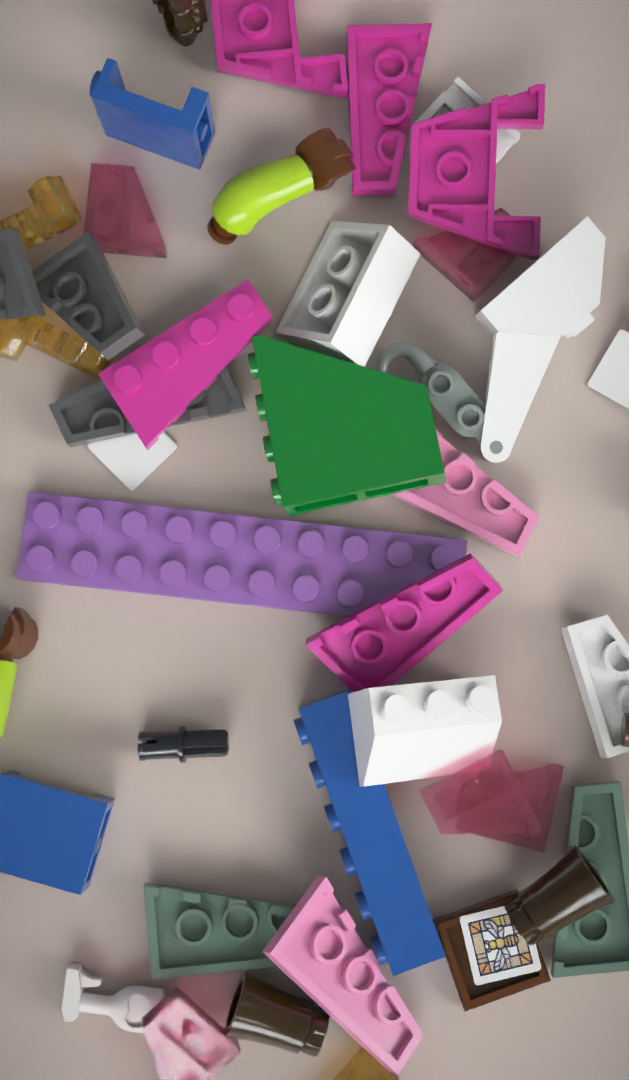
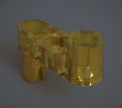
(50, 215)
(52, 341)

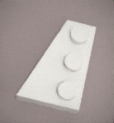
(602, 673)

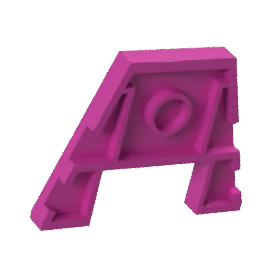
(262, 44)
(456, 172)

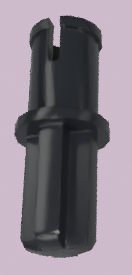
(183, 744)

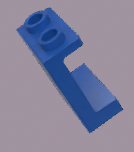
(150, 124)
(50, 832)

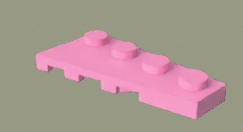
(475, 503)
(343, 977)

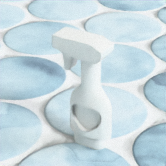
(124, 1007)

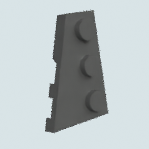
(88, 296)

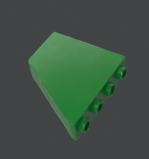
(341, 429)

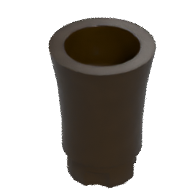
(558, 898)
(275, 1017)

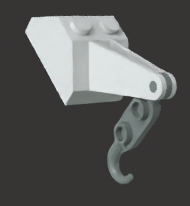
(526, 324)

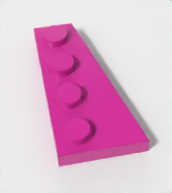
(382, 92)
(176, 366)
(403, 628)

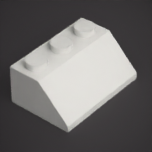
(349, 290)
(423, 728)

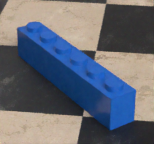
(372, 839)

